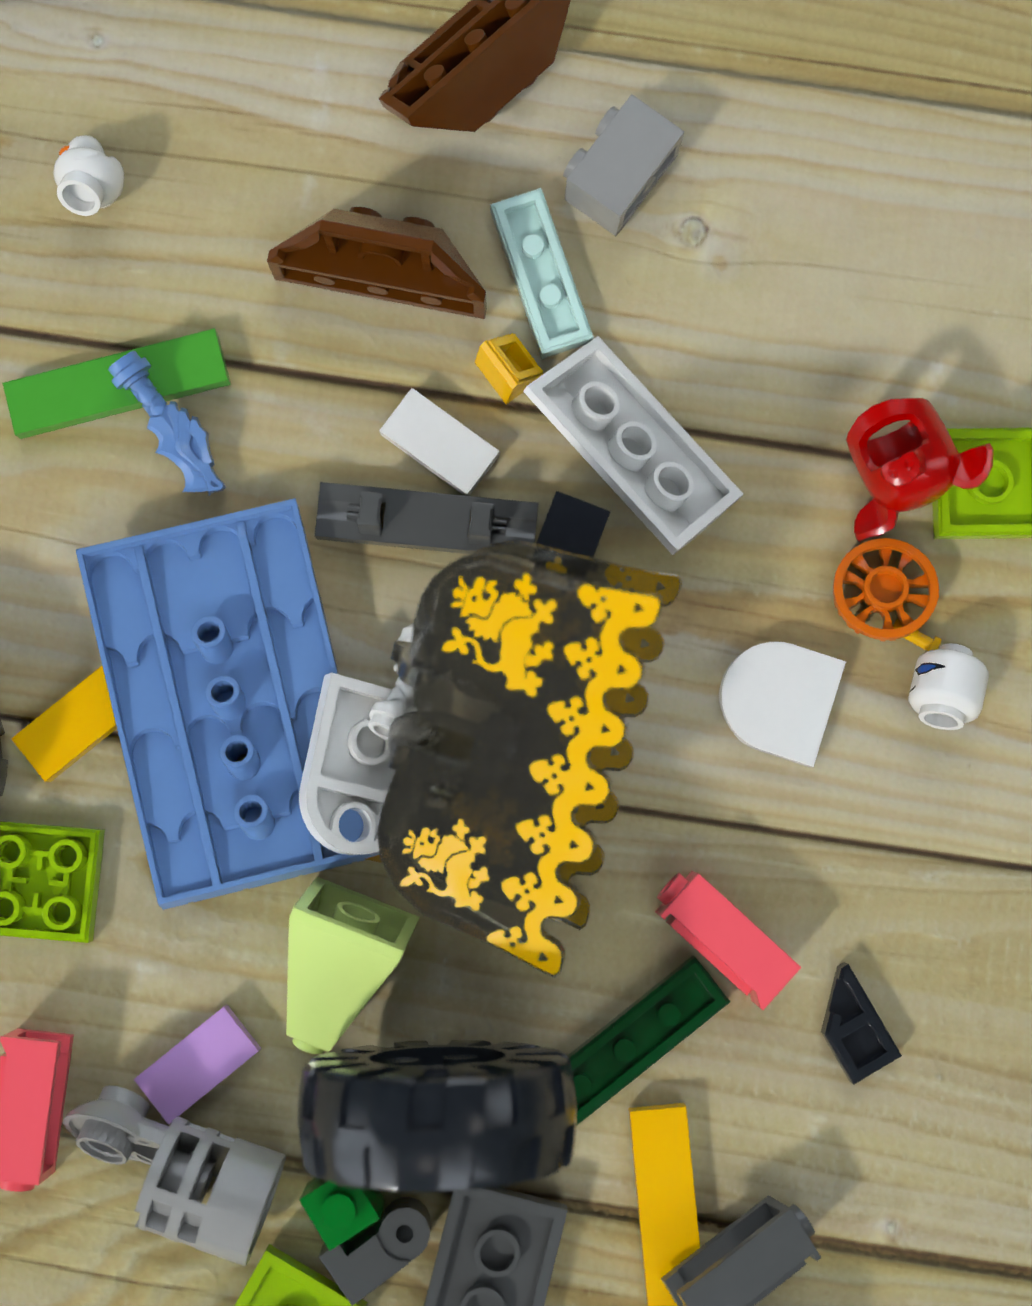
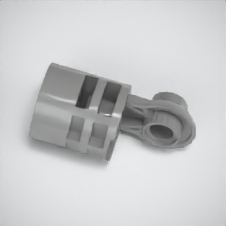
(180, 1172)

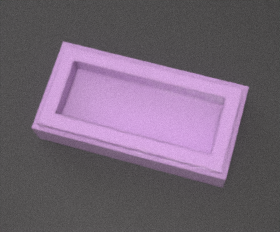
(197, 1064)

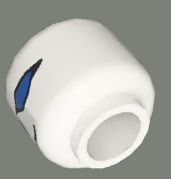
(948, 687)

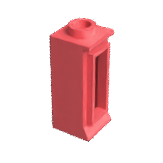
(726, 937)
(31, 1105)

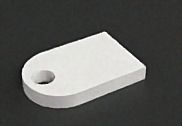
(346, 765)

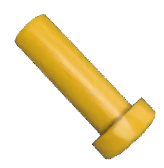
(920, 639)

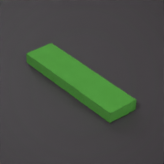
(87, 394)

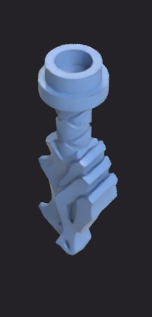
(179, 436)

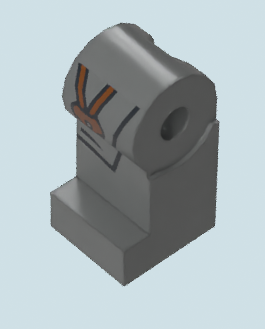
(381, 1250)

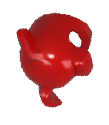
(908, 464)

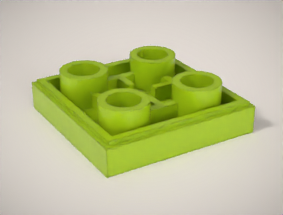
(49, 881)

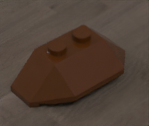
(476, 63)
(380, 260)

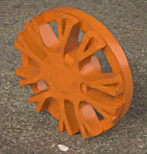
(885, 589)

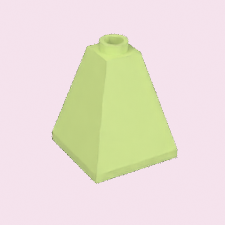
(338, 959)

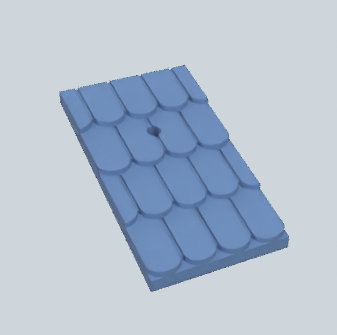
(208, 657)

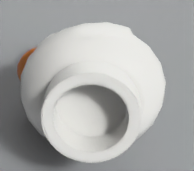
(87, 176)

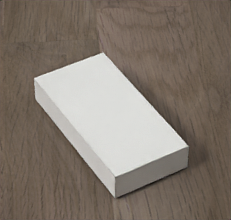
(439, 442)

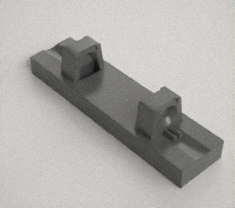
(421, 518)

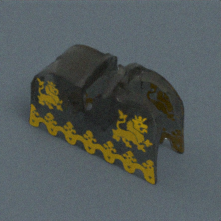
(521, 708)

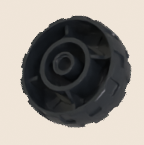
(437, 1115)

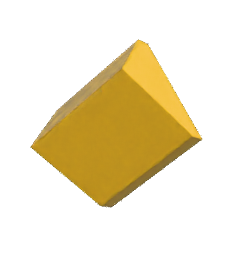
(507, 366)

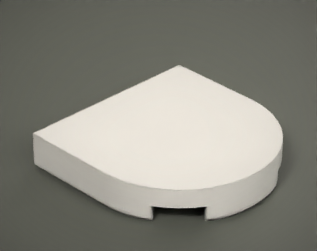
(780, 699)

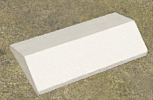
(634, 444)

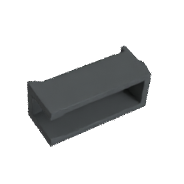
(745, 1258)

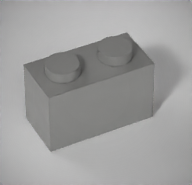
(622, 164)

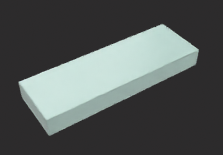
(541, 273)

